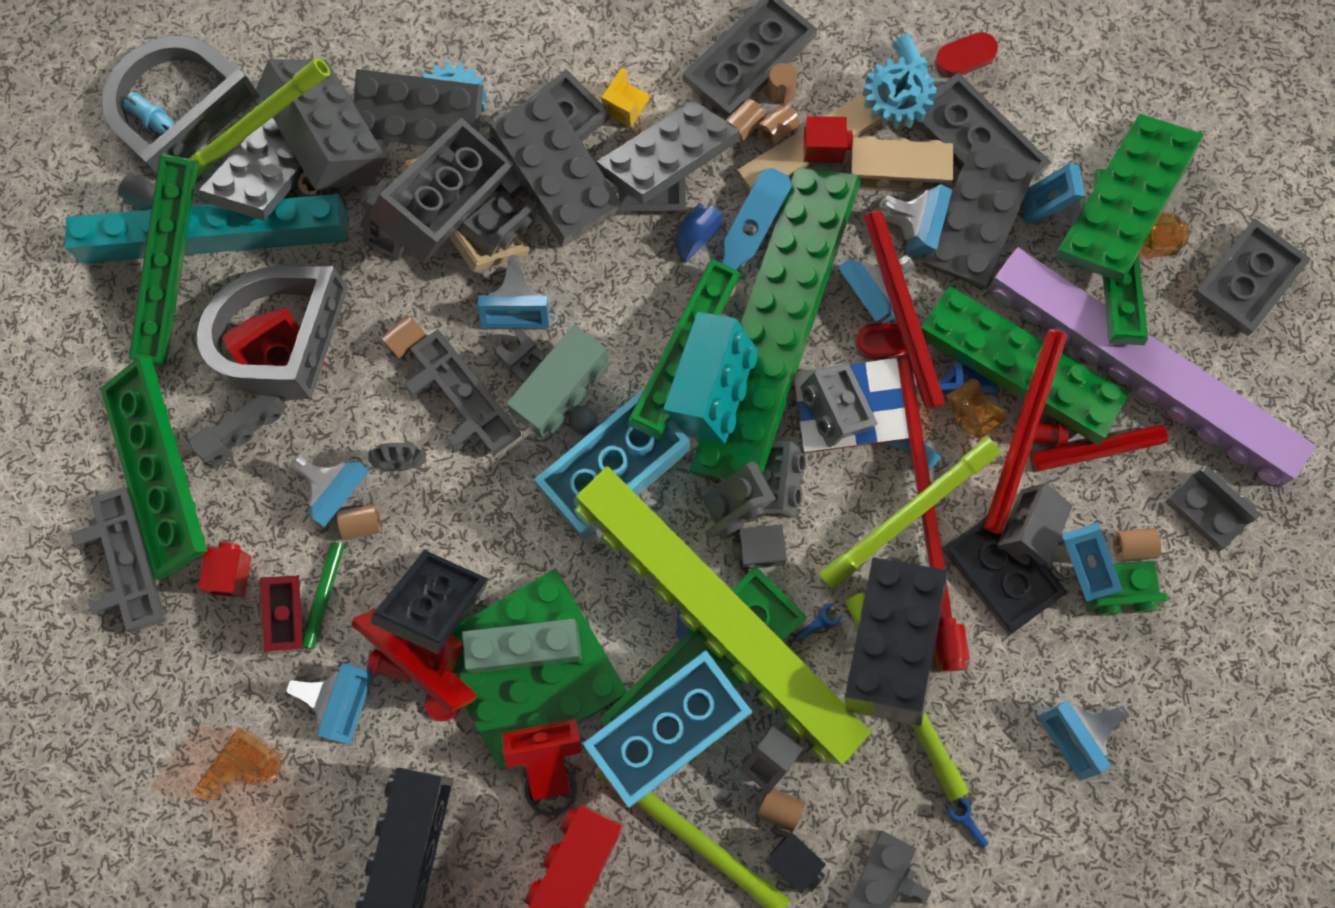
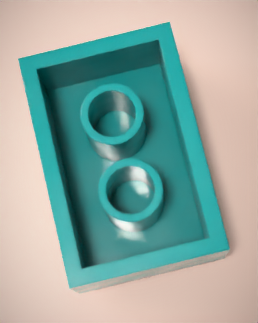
(711, 378)

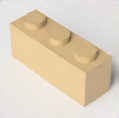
(901, 164)

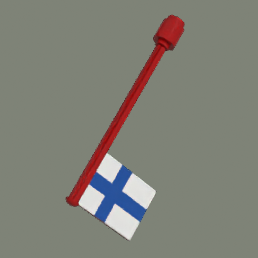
(894, 403)

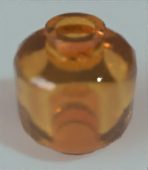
(1167, 237)

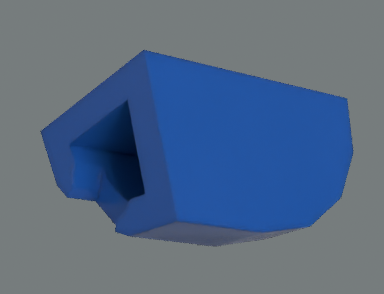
(696, 230)

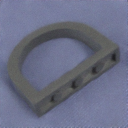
(195, 126)
(311, 345)

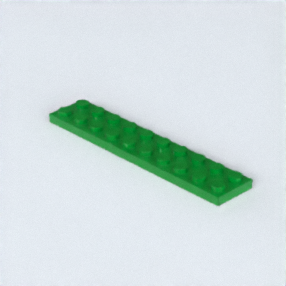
(783, 314)

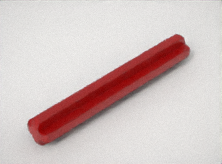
(1088, 450)

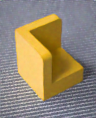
(624, 100)

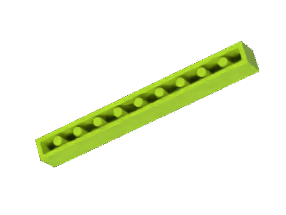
(721, 616)

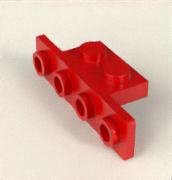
(425, 667)

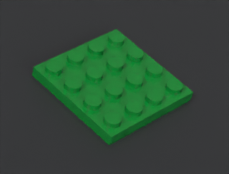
(539, 693)

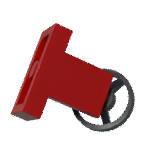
(543, 753)

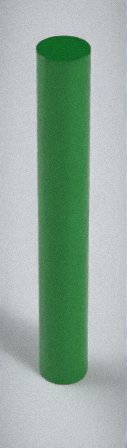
(322, 595)

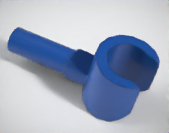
(820, 622)
(968, 822)

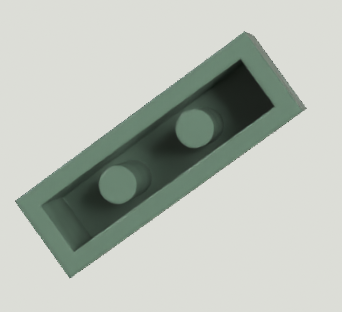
(559, 382)
(521, 646)

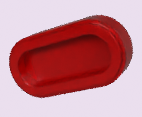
(966, 54)
(879, 341)

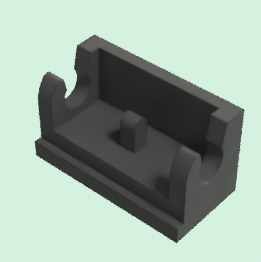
(1035, 524)

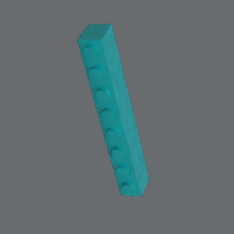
(211, 229)

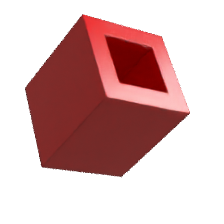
(826, 139)
(225, 570)

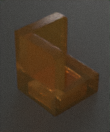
(973, 411)

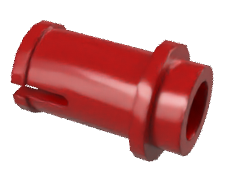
(1052, 434)
(380, 664)

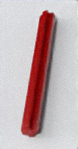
(903, 310)
(1025, 431)

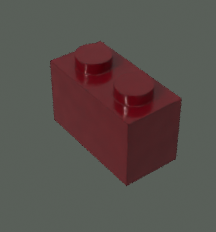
(280, 614)

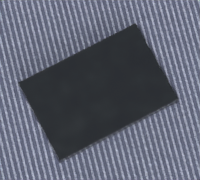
(1004, 585)
(429, 601)

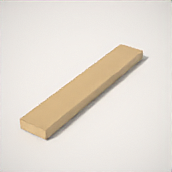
(789, 154)

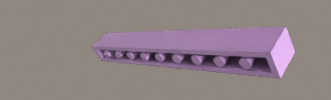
(1154, 371)

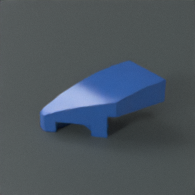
(961, 374)

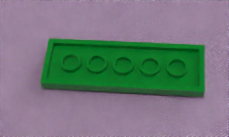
(1129, 197)
(1009, 358)
(153, 469)
(760, 596)

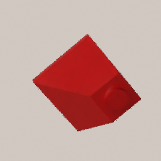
(264, 339)

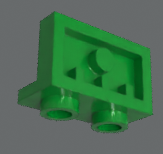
(1139, 590)

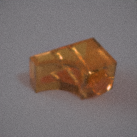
(242, 759)

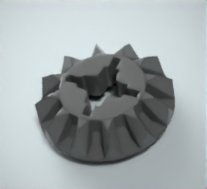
(397, 456)

